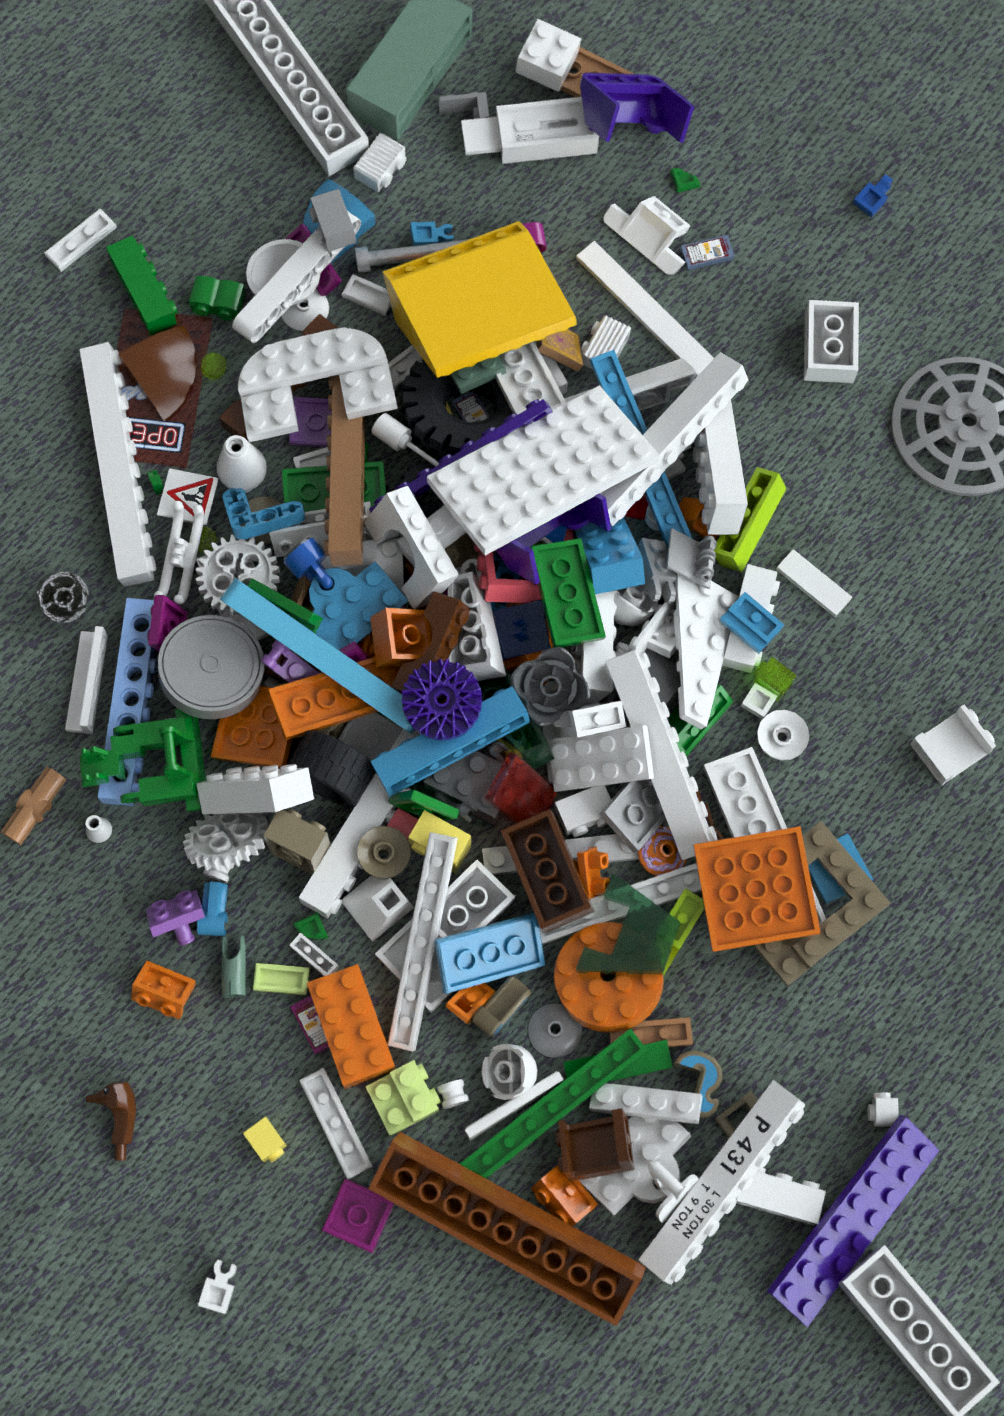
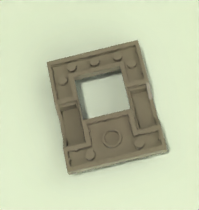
(797, 955)

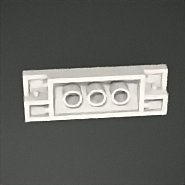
(654, 385)

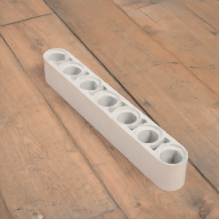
(286, 286)

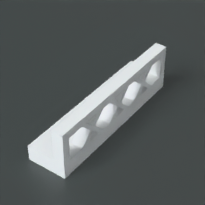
(86, 681)

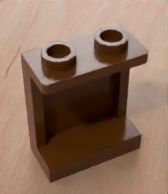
(595, 1147)

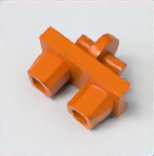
(589, 866)

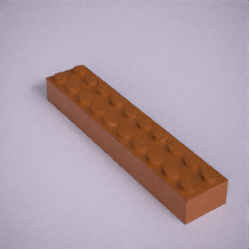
(507, 1228)

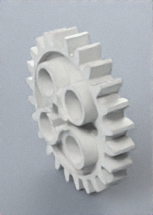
(214, 573)
(212, 847)

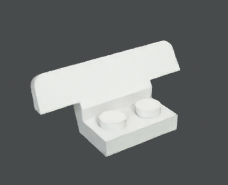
(650, 231)

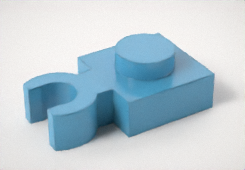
(427, 233)

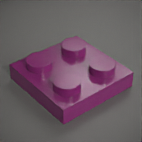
(164, 619)

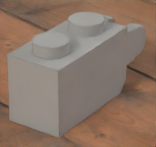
(658, 578)

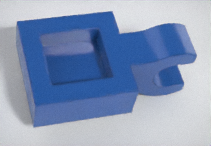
(873, 197)

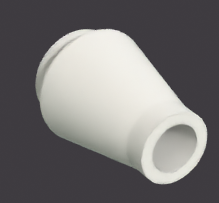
(101, 832)

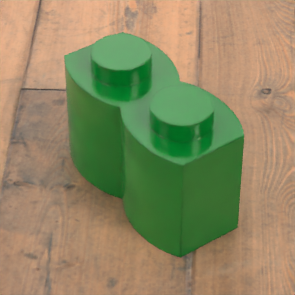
(217, 297)

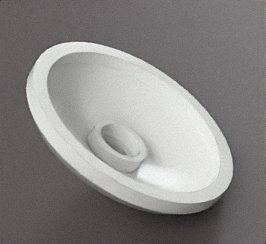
(269, 260)

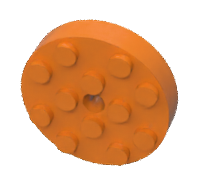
(600, 1003)

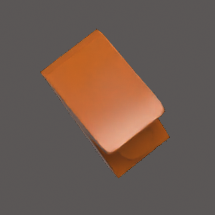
(692, 513)
(468, 1000)

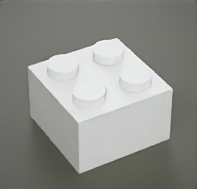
(548, 55)

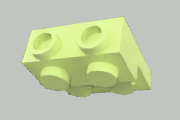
(403, 1097)

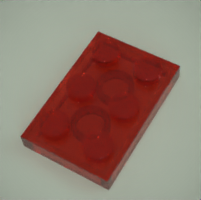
(519, 790)

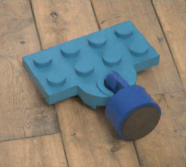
(340, 597)

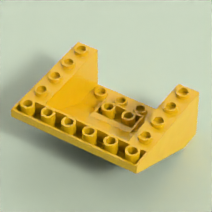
(477, 299)

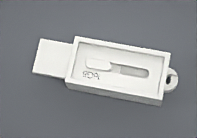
(532, 131)

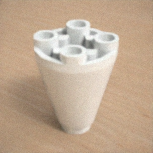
(241, 464)

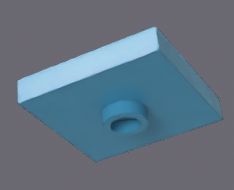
(824, 882)

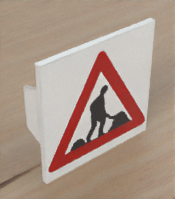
(189, 489)

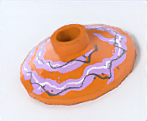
(652, 855)

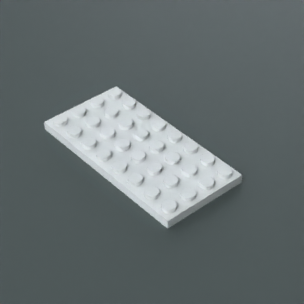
(542, 470)

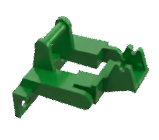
(132, 742)

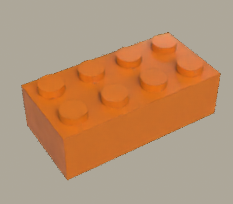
(351, 1026)

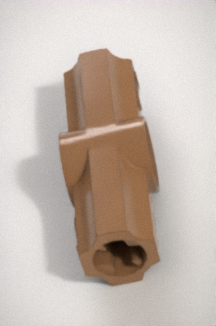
(33, 805)

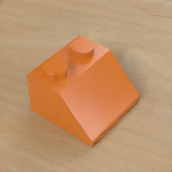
(399, 636)

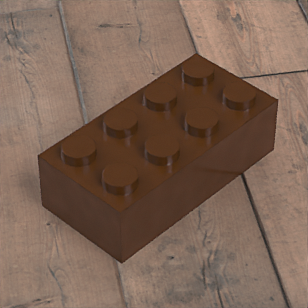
(547, 871)

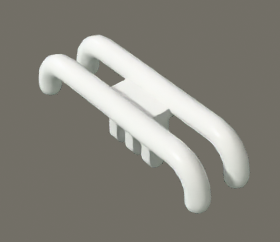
(181, 553)

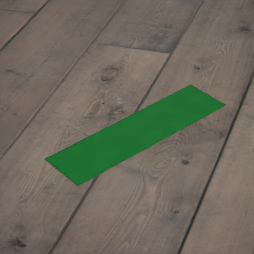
(654, 1059)

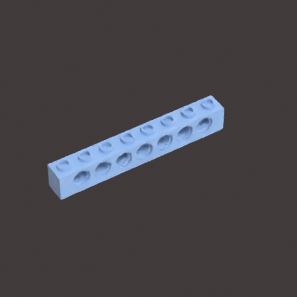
(136, 613)

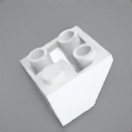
(377, 905)

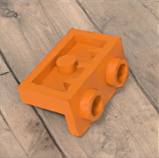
(162, 989)
(563, 1198)

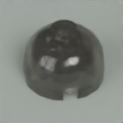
(61, 596)

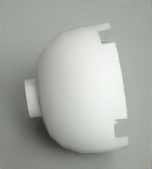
(633, 606)
(509, 1071)

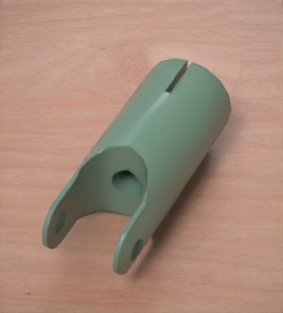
(233, 972)

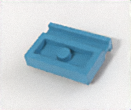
(751, 622)

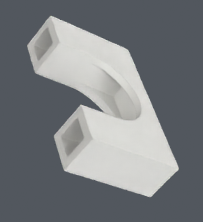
(433, 569)

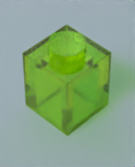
(774, 677)

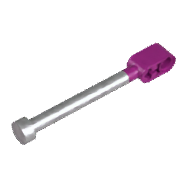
(406, 254)

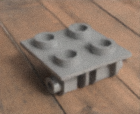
(692, 558)

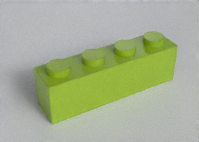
(763, 497)

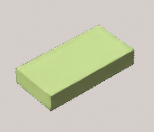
(281, 979)

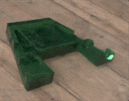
(643, 939)

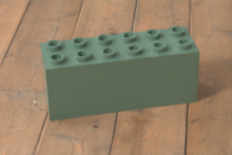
(408, 64)

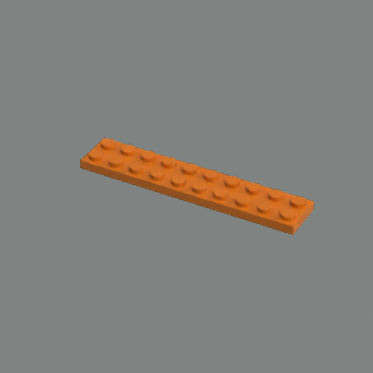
(323, 702)

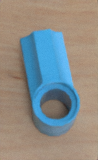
(214, 909)

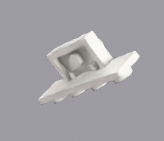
(658, 632)

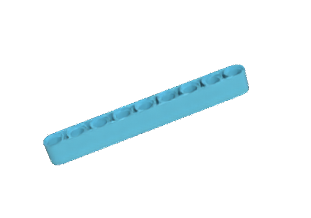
(316, 651)

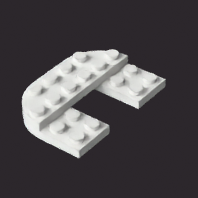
(342, 352)

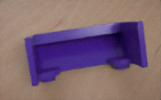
(633, 99)
(521, 558)

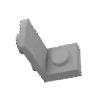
(466, 102)

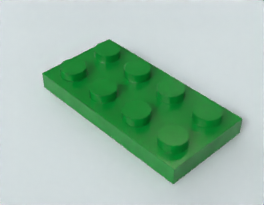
(309, 485)
(568, 593)

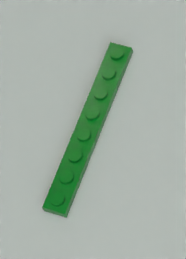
(555, 1105)

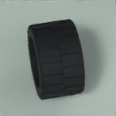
(334, 767)

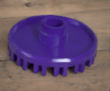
(436, 681)

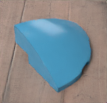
(352, 205)

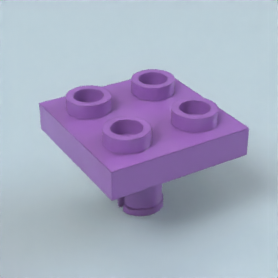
(176, 915)

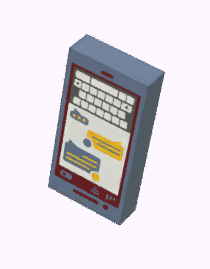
(707, 252)
(470, 408)

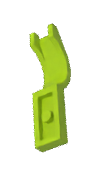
(687, 911)

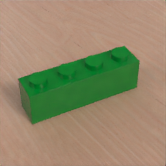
(141, 285)

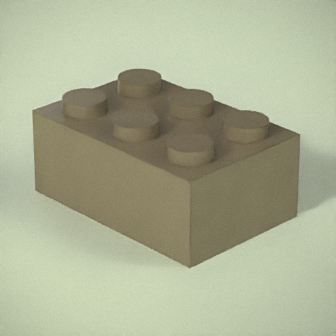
(297, 840)

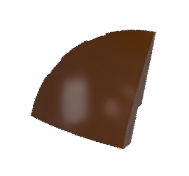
(163, 369)

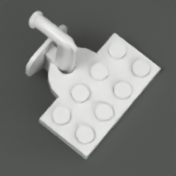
(653, 1151)

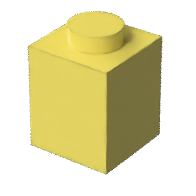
(265, 1140)

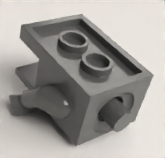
(468, 782)

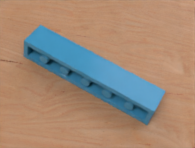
(424, 756)

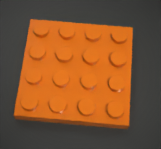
(756, 889)

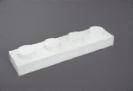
(648, 1103)

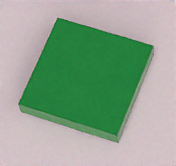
(416, 803)

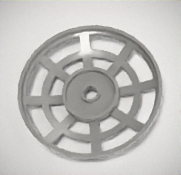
(952, 428)

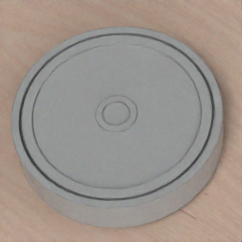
(210, 667)

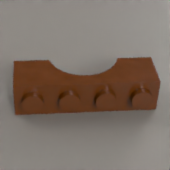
(446, 619)

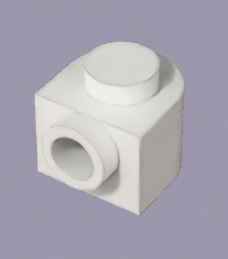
(883, 1110)

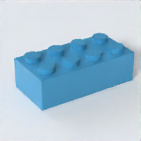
(611, 556)

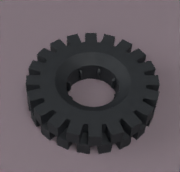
(429, 421)

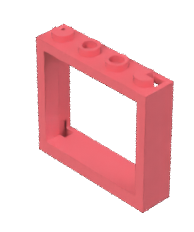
(506, 589)

